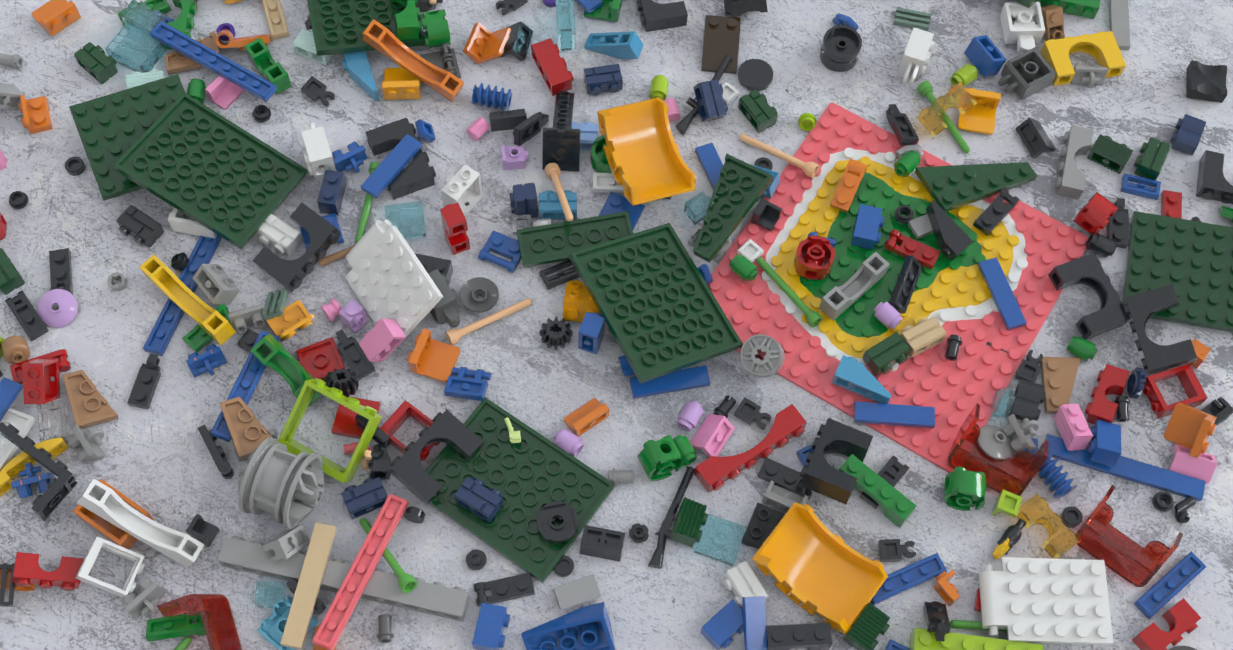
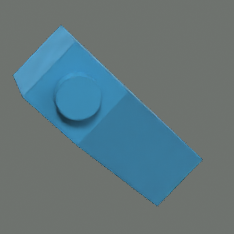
(616, 44)
(360, 72)
(856, 378)

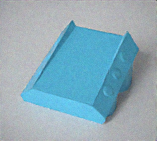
(273, 626)

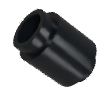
(1101, 245)

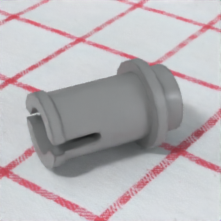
(11, 60)
(620, 476)

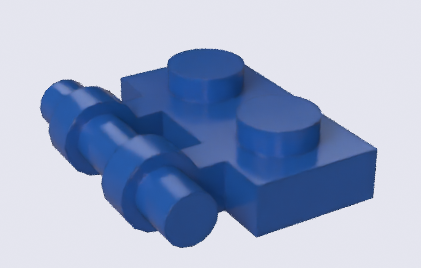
(467, 388)

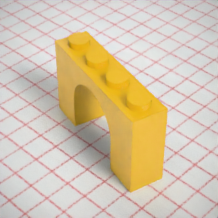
(1100, 46)

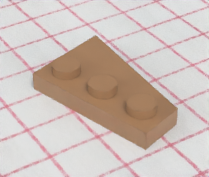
(178, 63)
(1058, 381)
(86, 401)
(243, 427)

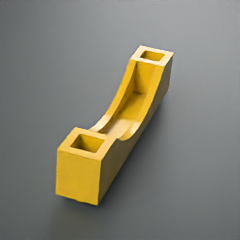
(201, 313)

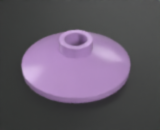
(67, 308)

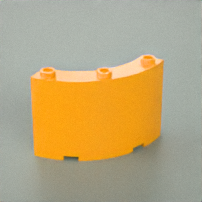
(644, 151)
(819, 569)

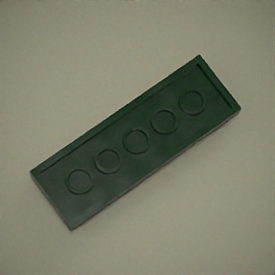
(557, 240)

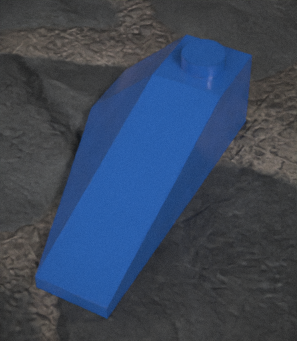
(578, 630)

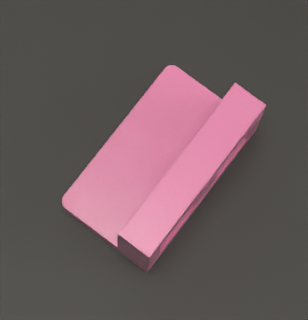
(223, 92)
(712, 434)
(1199, 468)

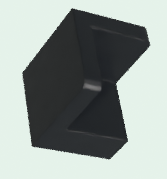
(766, 214)
(202, 530)

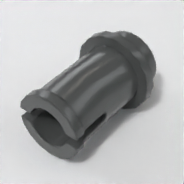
(385, 628)

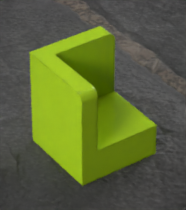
(1007, 503)

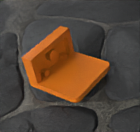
(56, 15)
(484, 45)
(432, 357)
(1190, 428)

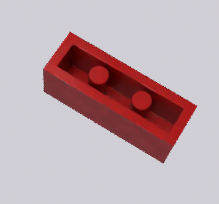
(552, 66)

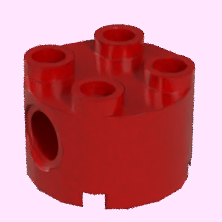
(1095, 214)
(814, 258)

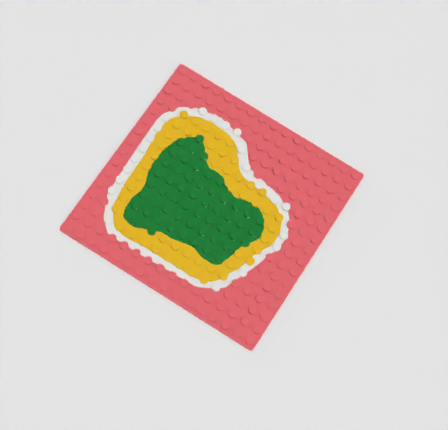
(953, 291)

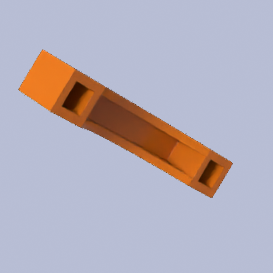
(390, 46)

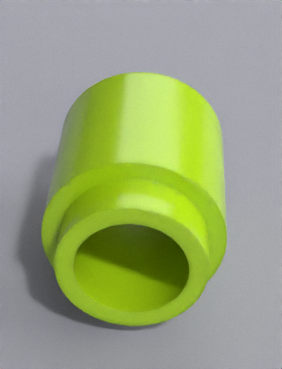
(964, 75)
(659, 87)

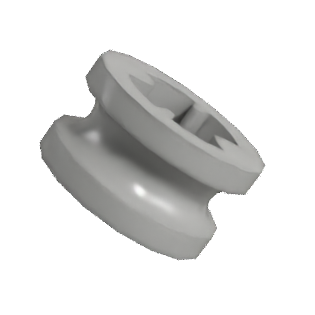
(117, 276)

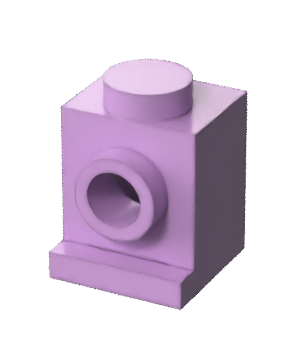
(513, 157)
(353, 316)

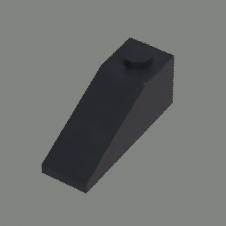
(948, 234)

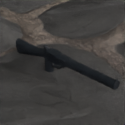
(683, 125)
(664, 532)

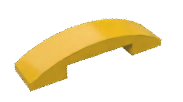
(11, 470)

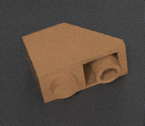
(1053, 22)

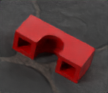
(455, 228)
(1111, 381)
(28, 572)
(1179, 618)

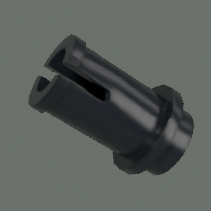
(954, 343)
(725, 406)
(1122, 411)

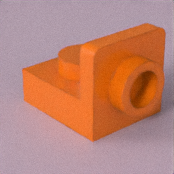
(1201, 352)
(946, 590)

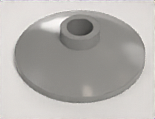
(995, 442)

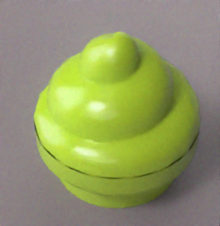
(807, 121)

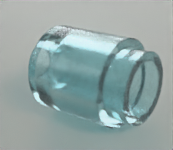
(1002, 402)

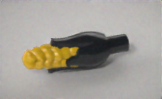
(1009, 539)

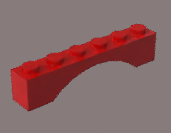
(717, 470)

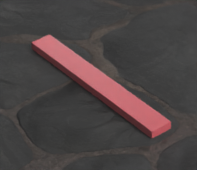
(360, 572)

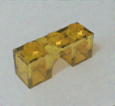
(957, 98)
(1060, 537)

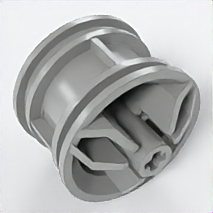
(280, 483)

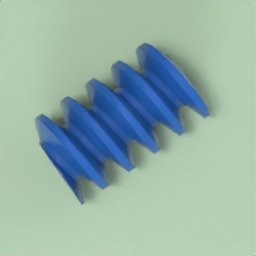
(491, 97)
(1055, 477)

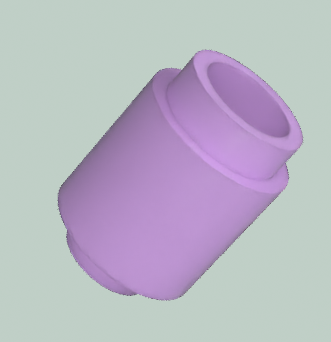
(887, 315)
(690, 415)
(568, 441)

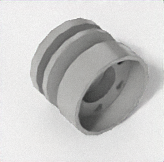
(772, 361)

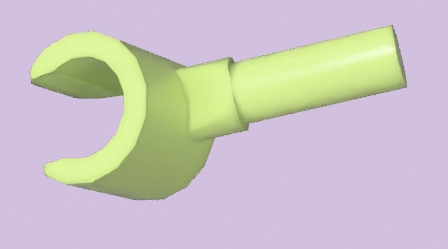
(515, 436)

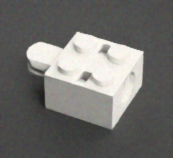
(1022, 25)
(916, 55)
(316, 151)

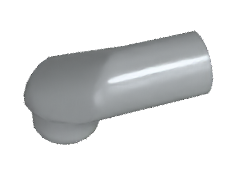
(917, 148)

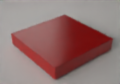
(320, 358)
(345, 419)

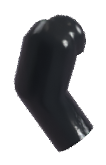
(1181, 509)

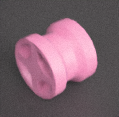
(331, 310)

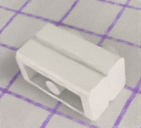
(280, 235)
(743, 583)

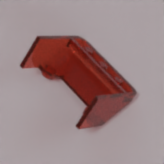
(1001, 475)
(1117, 550)
(215, 614)

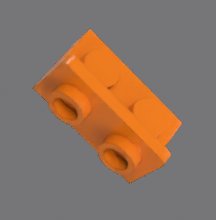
(35, 114)

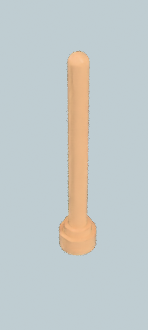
(809, 168)
(553, 172)
(455, 335)

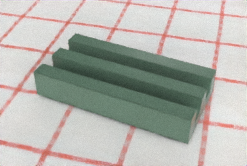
(912, 17)
(273, 305)

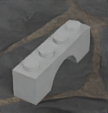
(1071, 179)
(842, 297)

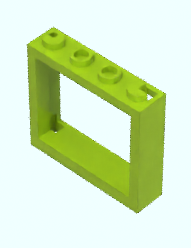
(298, 411)

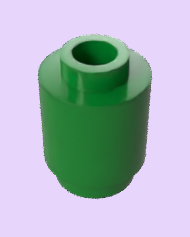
(196, 89)
(907, 163)
(743, 268)
(1082, 348)
(686, 449)

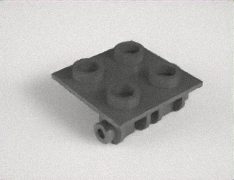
(444, 59)

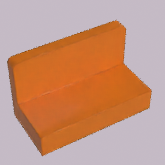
(586, 417)

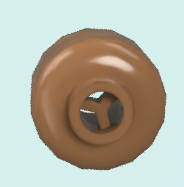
(15, 349)

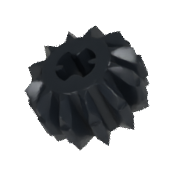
(559, 339)
(343, 380)

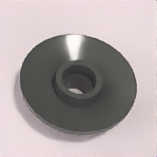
(479, 287)

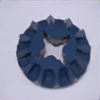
(1136, 382)

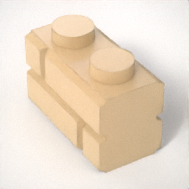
(923, 335)

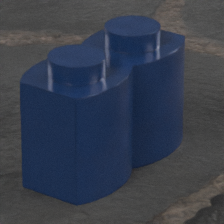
(1188, 134)

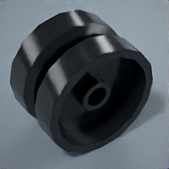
(840, 48)

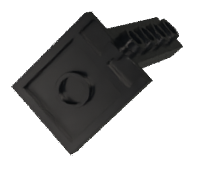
(562, 142)
(57, 488)

